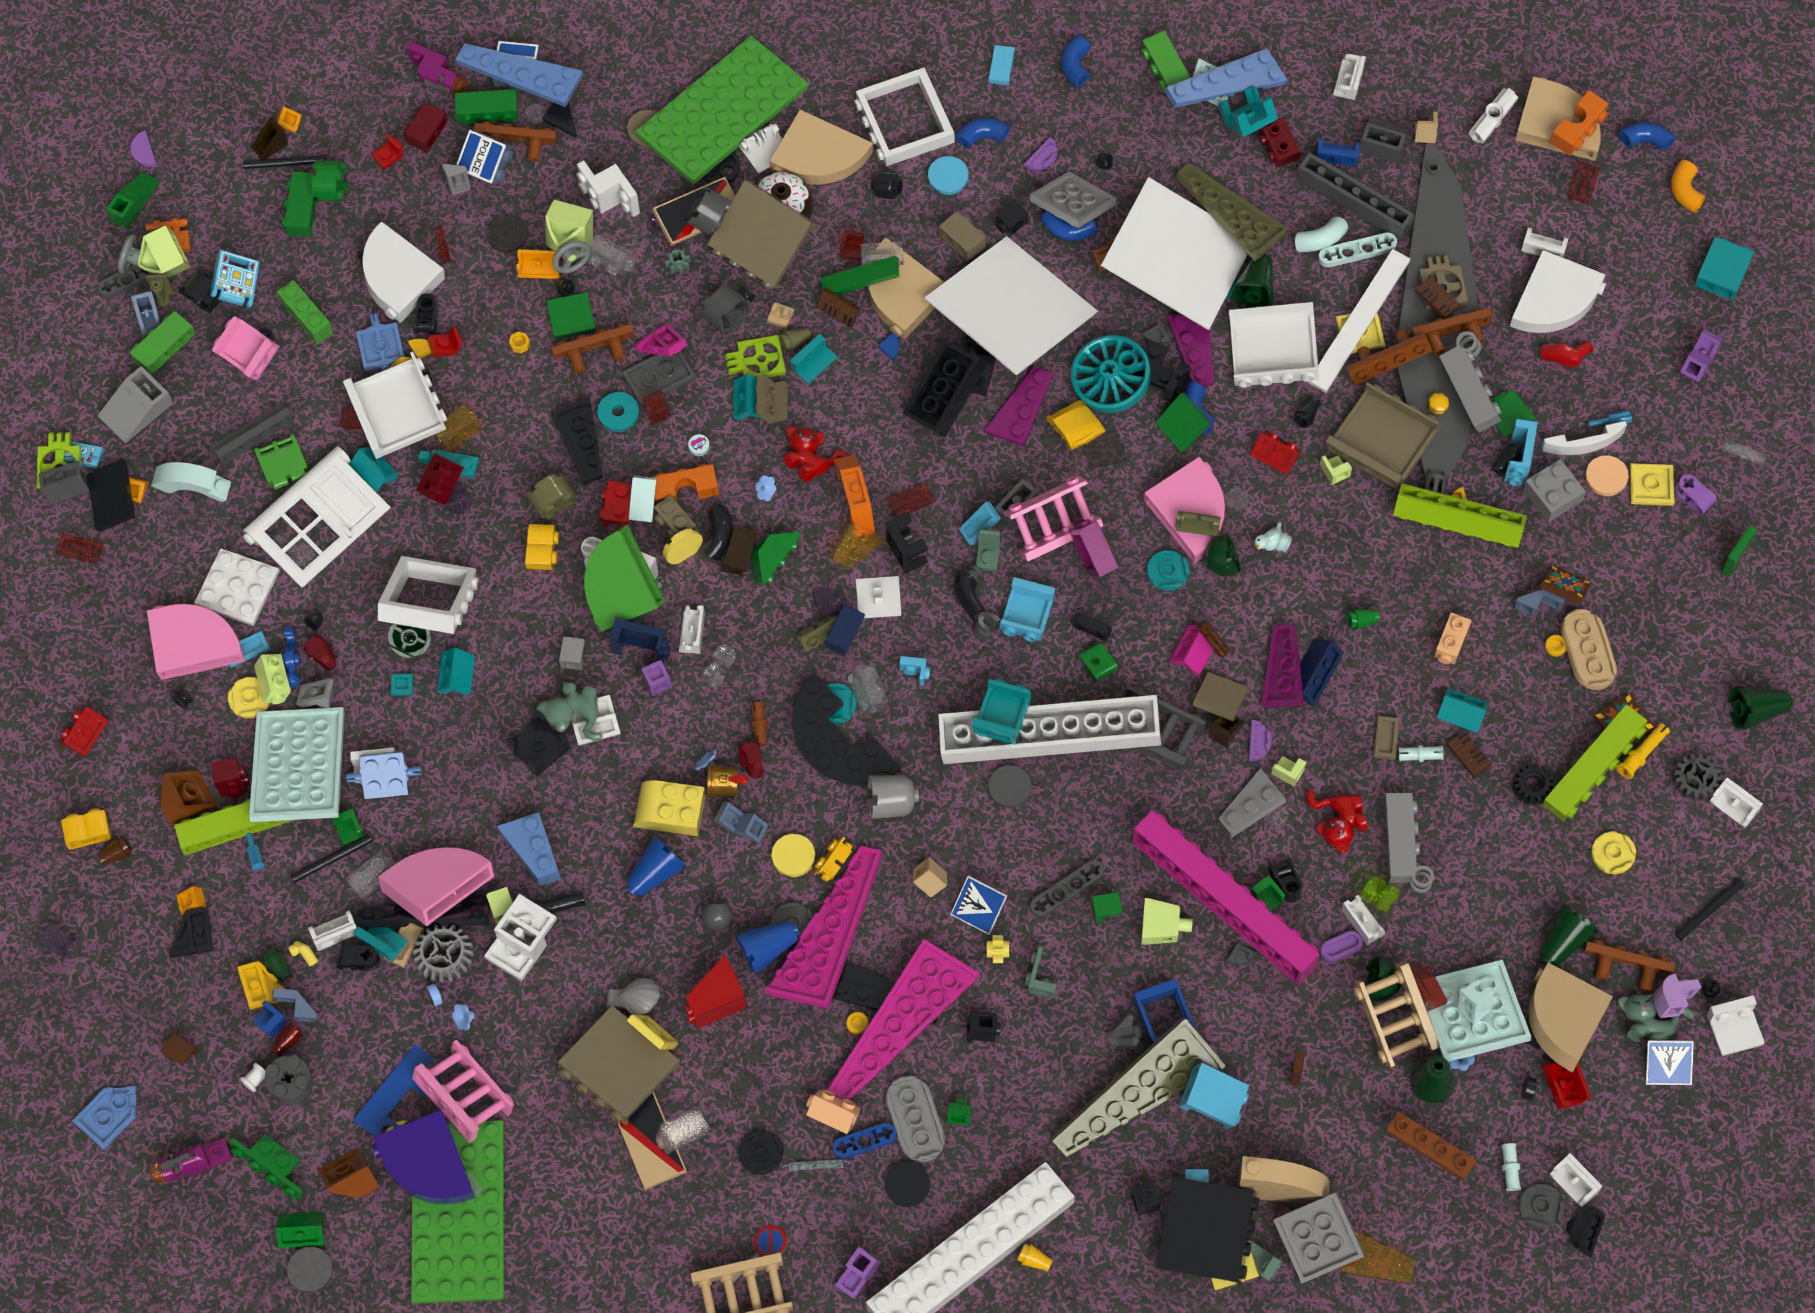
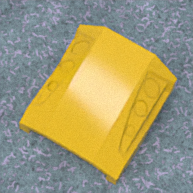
(1076, 424)

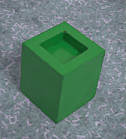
(348, 827)
(1269, 893)
(1105, 906)

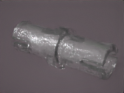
(1744, 453)

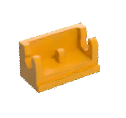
(536, 264)

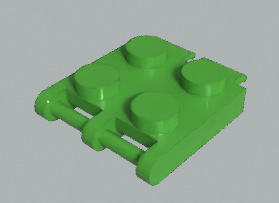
(282, 462)

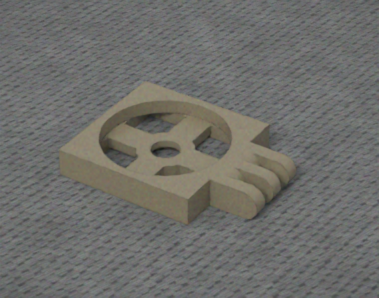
(1439, 269)

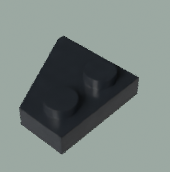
(194, 934)

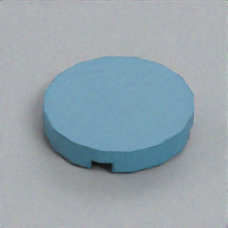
(948, 175)

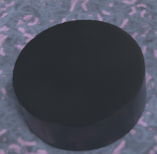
(1529, 1088)

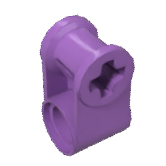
(1696, 494)

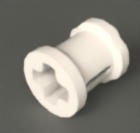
(254, 1077)

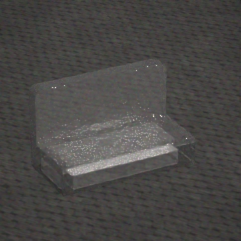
(879, 251)

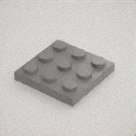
(1073, 199)
(1319, 1237)

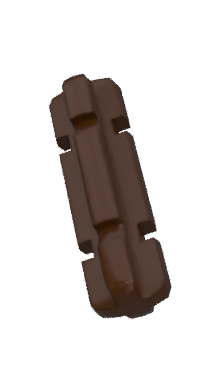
(1213, 638)

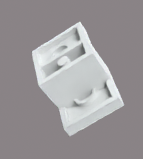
(607, 189)
(520, 937)

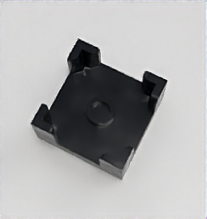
(897, 542)
(538, 745)

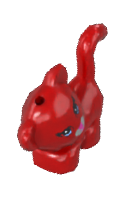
(804, 445)
(1339, 830)

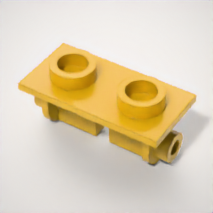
(827, 865)

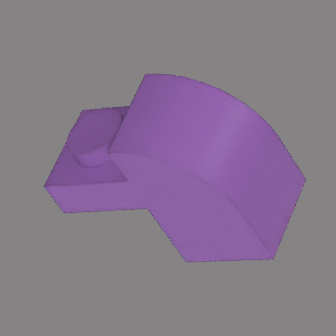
(1701, 356)
(860, 1270)

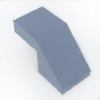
(1530, 603)
(743, 824)
(302, 1009)

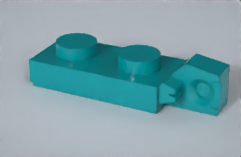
(468, 462)

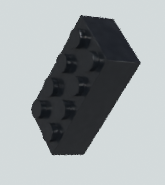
(944, 388)

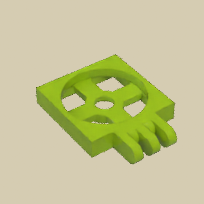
(740, 362)
(59, 448)

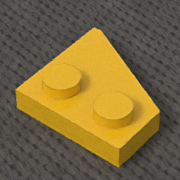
(257, 984)

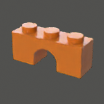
(1570, 135)
(700, 478)

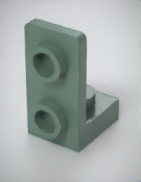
(988, 550)
(1043, 986)
(1265, 1262)

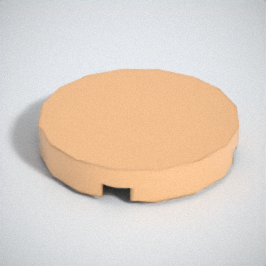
(1606, 475)

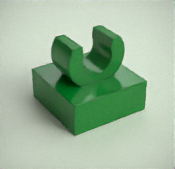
(959, 1112)

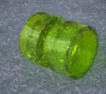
(1379, 893)

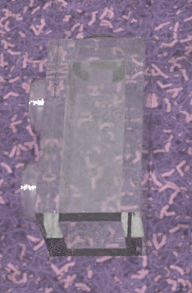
(611, 256)
(868, 689)
(365, 878)
(682, 1131)

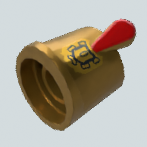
(723, 781)

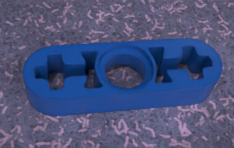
(867, 1132)

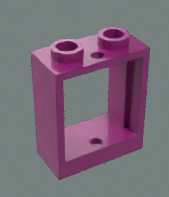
(1092, 547)

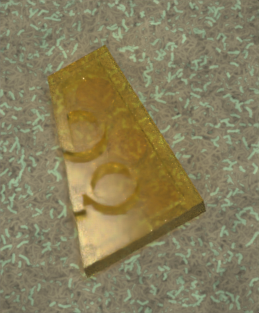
(1380, 1263)

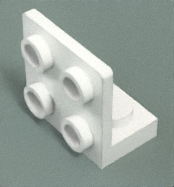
(1735, 1026)

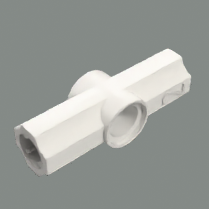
(1499, 108)

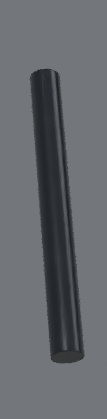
(282, 162)
(331, 858)
(1707, 911)

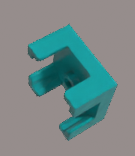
(1250, 116)

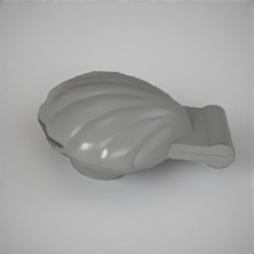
(636, 997)

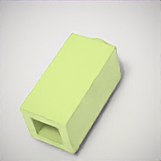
(272, 678)

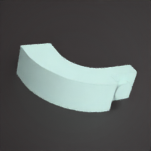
(187, 476)

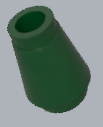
(276, 963)

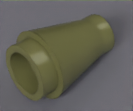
(793, 338)

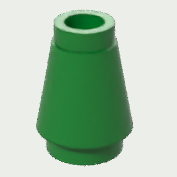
(1361, 618)

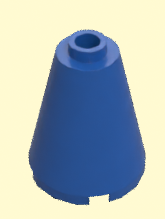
(654, 868)
(766, 943)

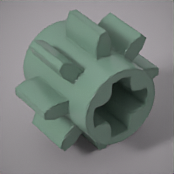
(681, 261)

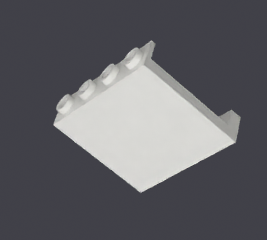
(1274, 344)
(396, 407)

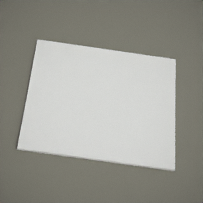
(1176, 254)
(1011, 305)

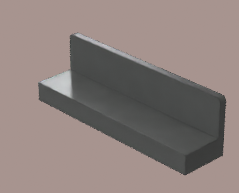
(252, 433)

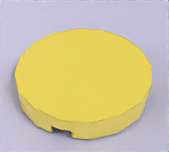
(682, 546)
(246, 698)
(1613, 852)
(793, 855)

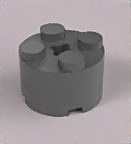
(707, 211)
(727, 304)
(300, 1085)

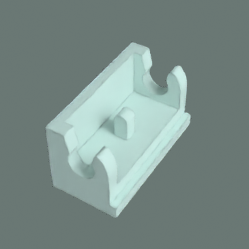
(642, 498)
(1475, 1004)

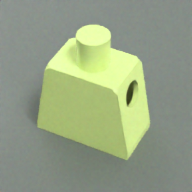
(1162, 922)

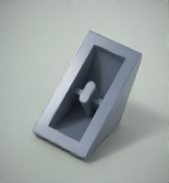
(146, 311)

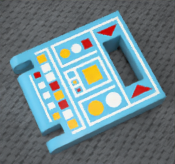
(234, 281)

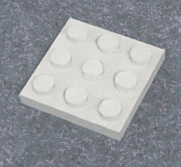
(237, 587)

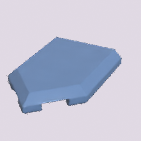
(108, 1114)

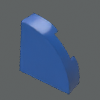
(890, 346)

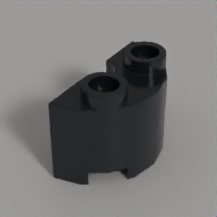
(198, 290)

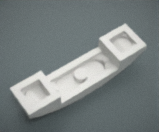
(1560, 446)

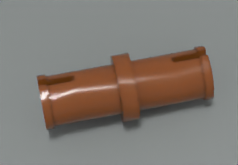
(759, 723)

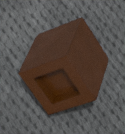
(178, 1050)

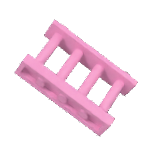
(1050, 539)
(453, 1109)

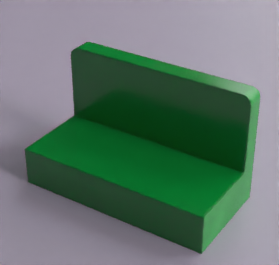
(300, 1229)

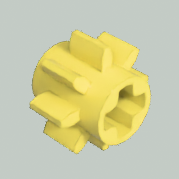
(997, 949)

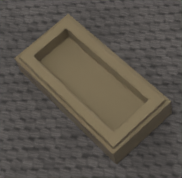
(1386, 737)

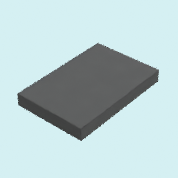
(658, 374)

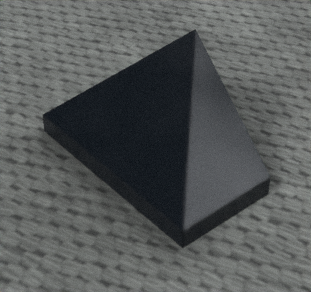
(1585, 1229)

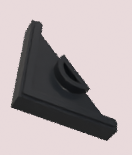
(560, 118)

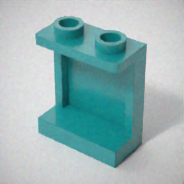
(1724, 268)
(1002, 711)

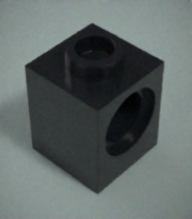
(1011, 218)
(1145, 1199)

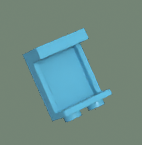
(1523, 435)
(1027, 610)
(1215, 1095)

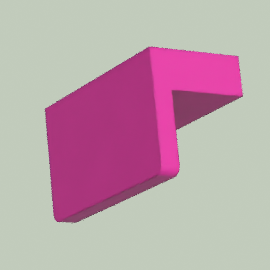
(1192, 650)

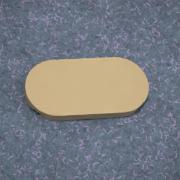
(1588, 649)

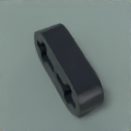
(1091, 626)

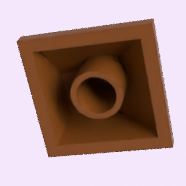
(184, 796)
(349, 1176)

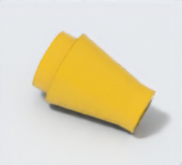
(1032, 1257)

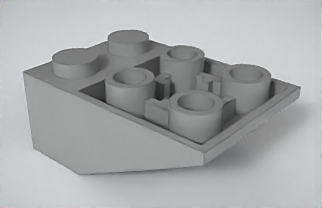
(135, 405)

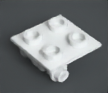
(761, 147)

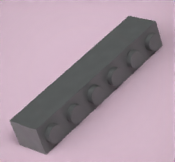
(1355, 196)

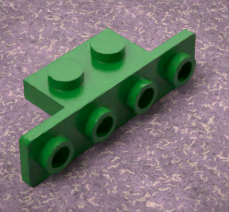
(271, 1161)

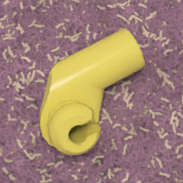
(305, 951)

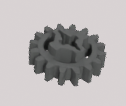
(1703, 769)

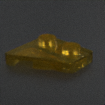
(854, 545)

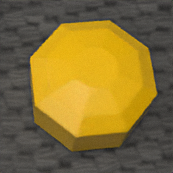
(519, 342)
(1438, 403)

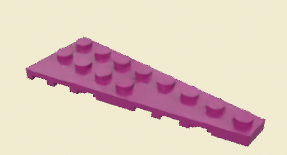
(820, 955)
(917, 998)

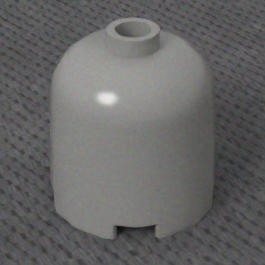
(891, 796)

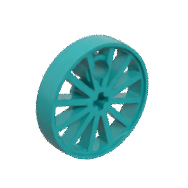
(1119, 373)

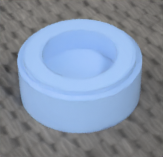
(434, 995)

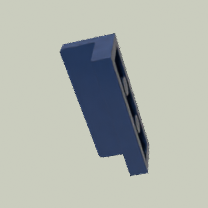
(1318, 668)

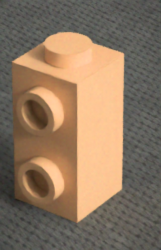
(1452, 639)
(833, 1111)

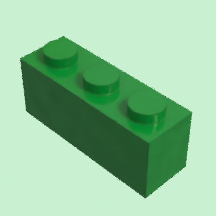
(486, 106)
(299, 205)

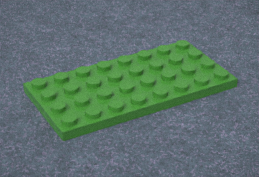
(721, 109)
(460, 1244)

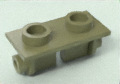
(160, 287)
(1198, 523)
(813, 637)

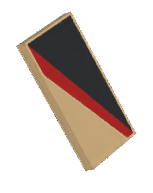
(673, 214)
(640, 1137)

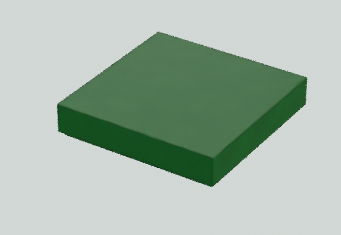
(571, 315)
(1183, 422)
(1739, 551)

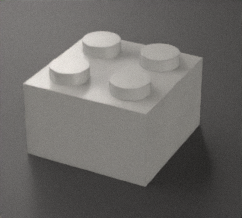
(1554, 490)

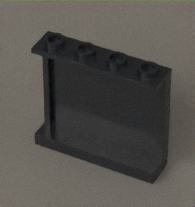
(1208, 1230)

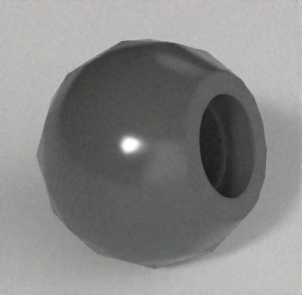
(717, 916)

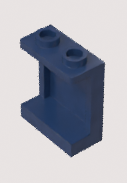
(640, 636)

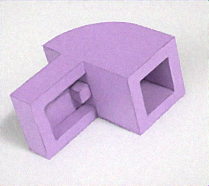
(1672, 995)

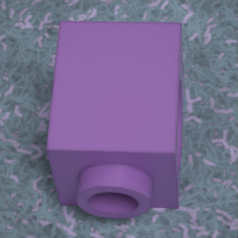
(656, 678)

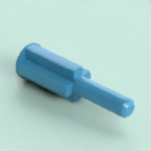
(1612, 418)
(254, 853)

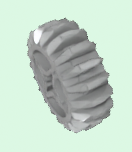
(450, 948)

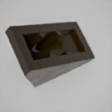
(270, 140)
(1225, 730)

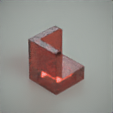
(851, 245)

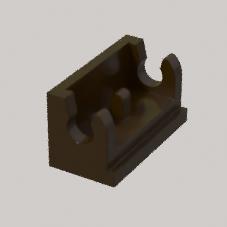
(739, 551)

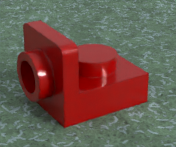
(388, 153)
(445, 344)

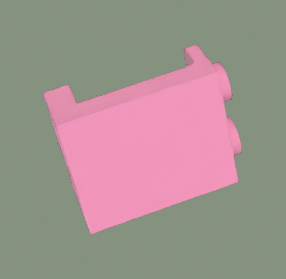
(245, 347)

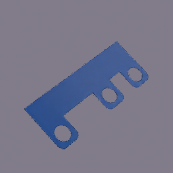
(375, 1112)

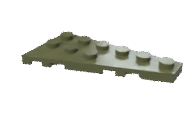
(1243, 221)

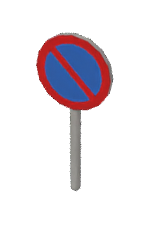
(768, 1241)

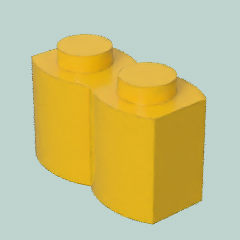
(541, 547)
(86, 828)

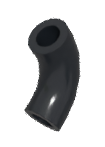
(720, 531)

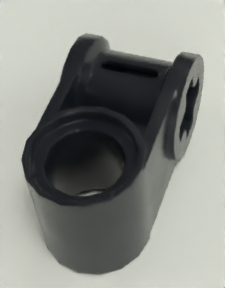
(426, 318)
(1285, 876)
(354, 957)

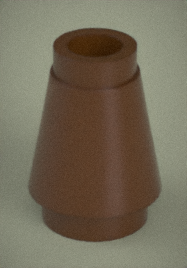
(115, 851)

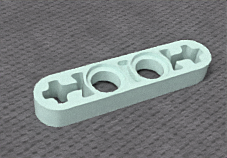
(1356, 247)

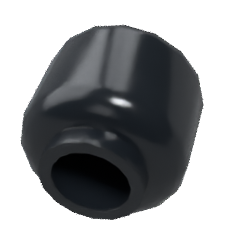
(887, 185)

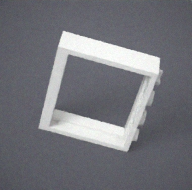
(915, 148)
(423, 617)

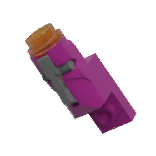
(434, 70)
(191, 1161)

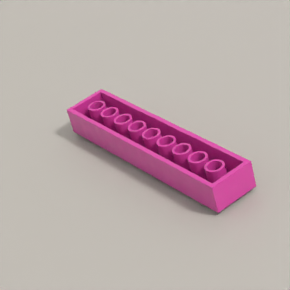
(1226, 897)

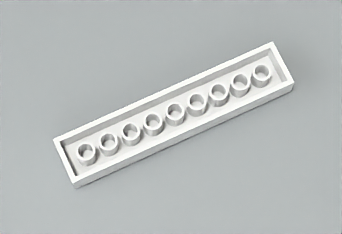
(1057, 730)
(976, 1246)

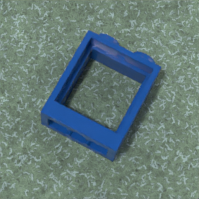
(1156, 993)

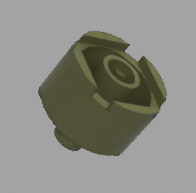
(552, 496)

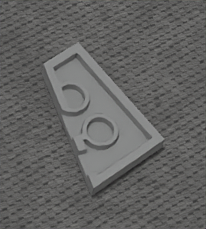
(1251, 804)

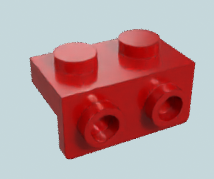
(617, 503)
(1567, 1087)

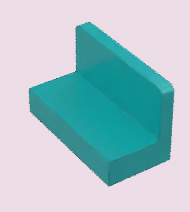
(812, 359)
(744, 397)
(372, 470)
(455, 672)
(1462, 710)
(383, 940)

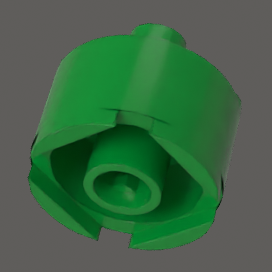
(329, 181)

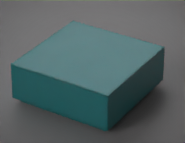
(402, 684)

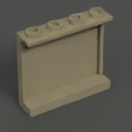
(760, 234)
(1384, 436)
(616, 1065)

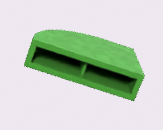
(619, 581)

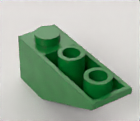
(131, 200)

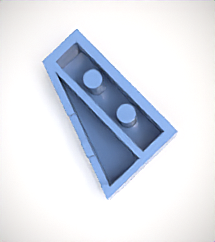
(531, 846)

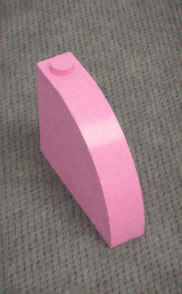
(1188, 490)
(191, 640)
(435, 880)

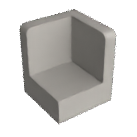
(572, 653)

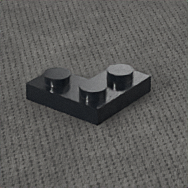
(1159, 374)

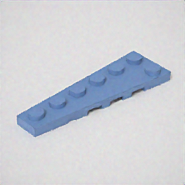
(1255, 69)

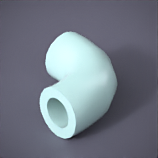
(1321, 237)

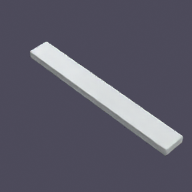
(1360, 319)

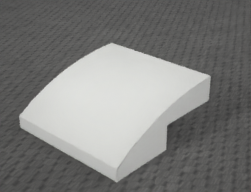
(605, 722)

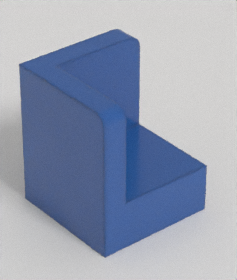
(270, 1020)

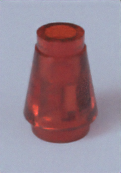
(286, 1039)

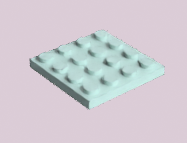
(1498, 1029)

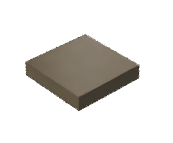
(1220, 696)

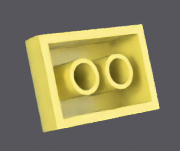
(670, 807)

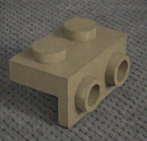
(771, 399)

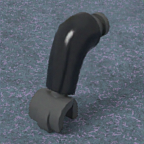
(964, 590)

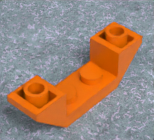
(855, 490)

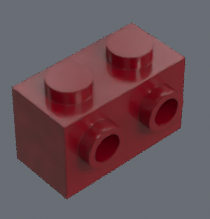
(1279, 143)
(440, 481)
(229, 777)

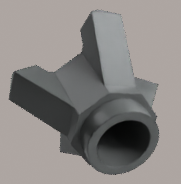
(1127, 1034)

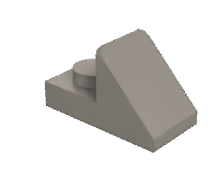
(316, 693)

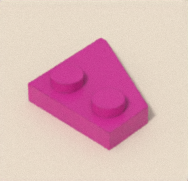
(662, 342)

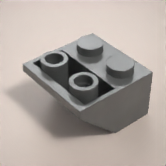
(1384, 139)

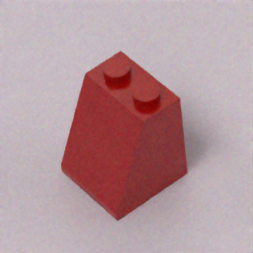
(715, 996)

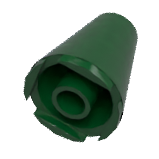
(1255, 284)
(1757, 705)
(1566, 936)
(1433, 1080)

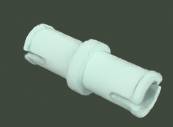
(1421, 753)
(1511, 1167)

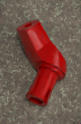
(1566, 355)

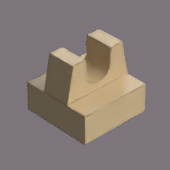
(780, 315)

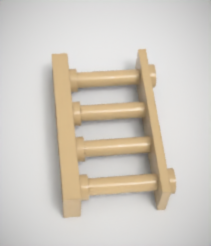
(1418, 1017)
(748, 1269)

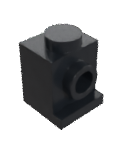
(982, 1027)

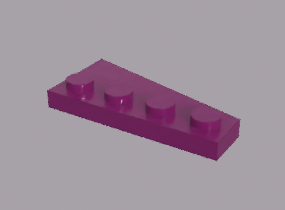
(1194, 348)
(1020, 411)
(1283, 670)

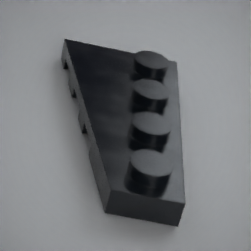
(579, 436)

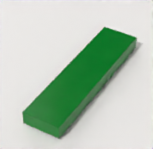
(862, 276)

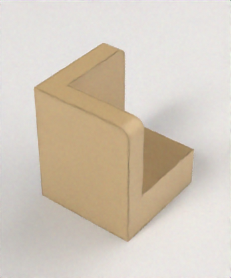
(1426, 130)
(930, 877)

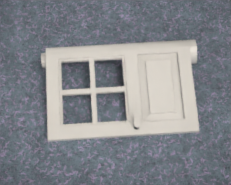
(336, 497)

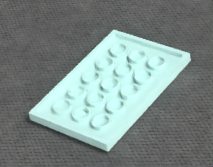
(297, 764)

